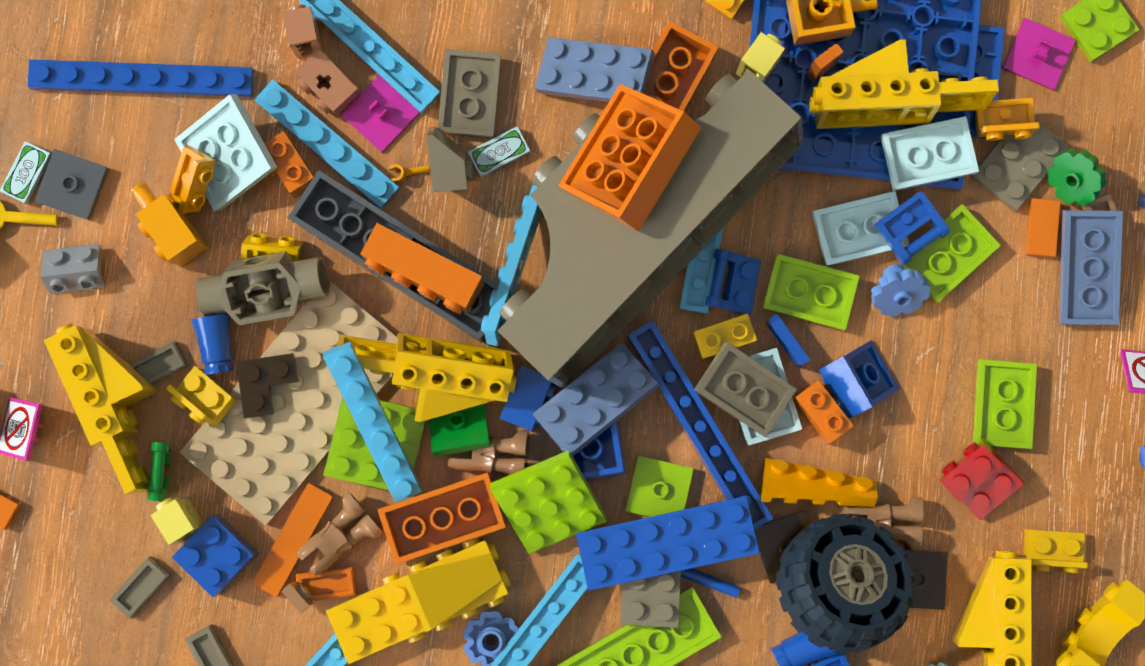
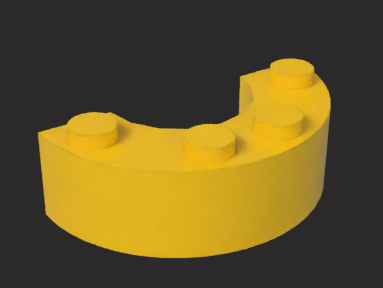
(1103, 626)

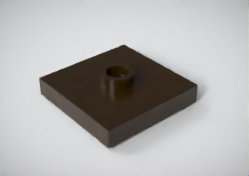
(775, 538)
(930, 578)

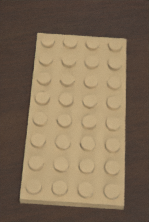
(273, 455)

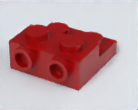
(980, 479)

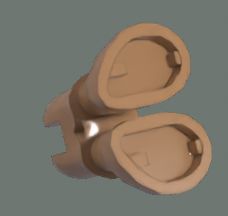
(486, 458)
(884, 514)
(333, 540)

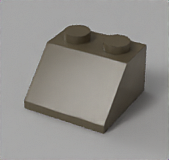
(448, 163)

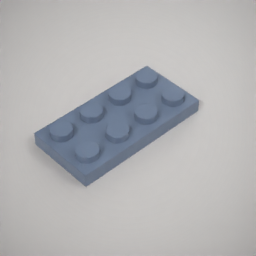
(592, 69)
(1090, 267)
(596, 400)

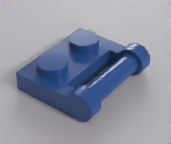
(906, 220)
(740, 282)

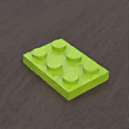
(954, 256)
(810, 292)
(1005, 403)

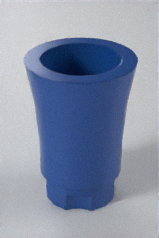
(214, 342)
(799, 651)

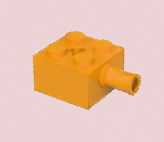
(835, 22)
(168, 227)

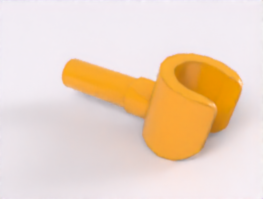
(408, 171)

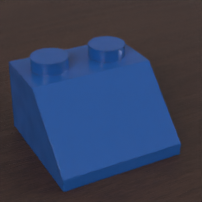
(859, 380)

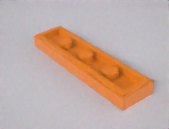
(296, 531)

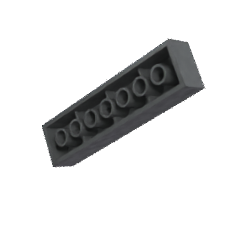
(345, 224)

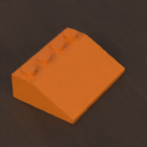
(630, 156)

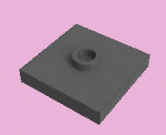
(71, 184)

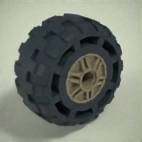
(846, 583)

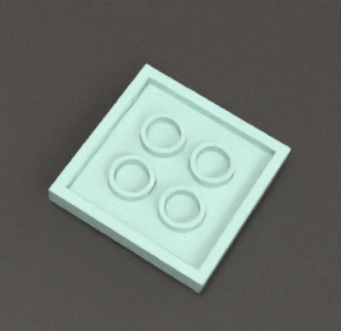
(235, 144)

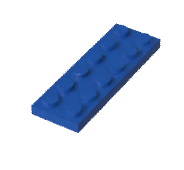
(667, 543)

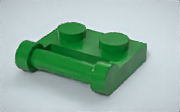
(158, 483)

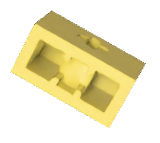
(761, 56)
(176, 520)

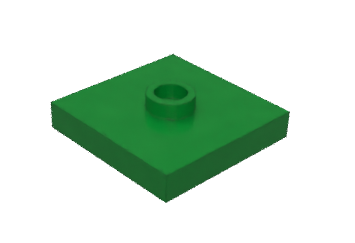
(459, 431)

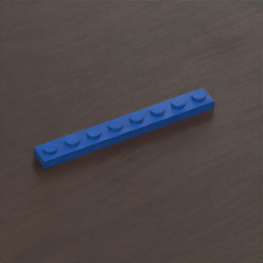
(140, 78)

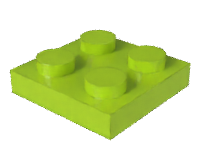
(1098, 25)

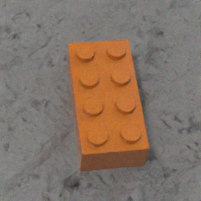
(679, 66)
(423, 268)
(441, 518)

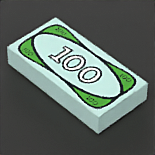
(499, 152)
(26, 172)

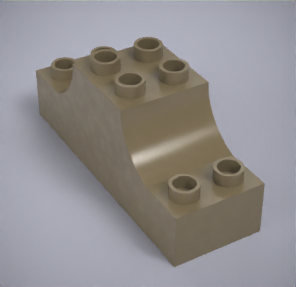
(608, 272)

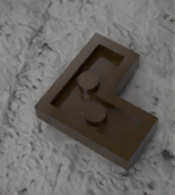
(255, 380)

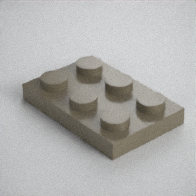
(469, 93)
(1018, 166)
(745, 389)
(651, 601)

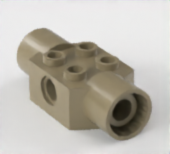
(263, 287)

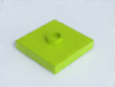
(658, 487)

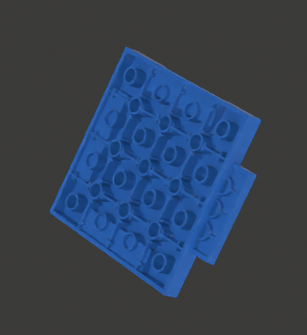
(938, 38)

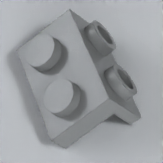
(72, 269)

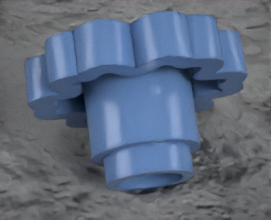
(900, 291)
(477, 631)

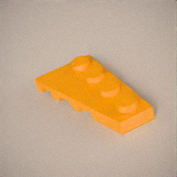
(797, 482)

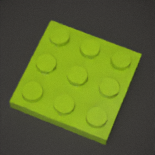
(349, 455)
(548, 502)

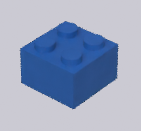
(603, 456)
(215, 555)

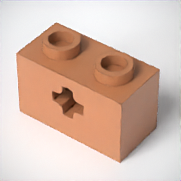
(303, 31)
(319, 69)

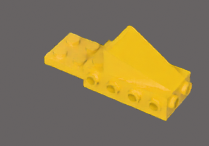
(891, 94)
(443, 381)
(100, 391)
(420, 600)
(990, 614)

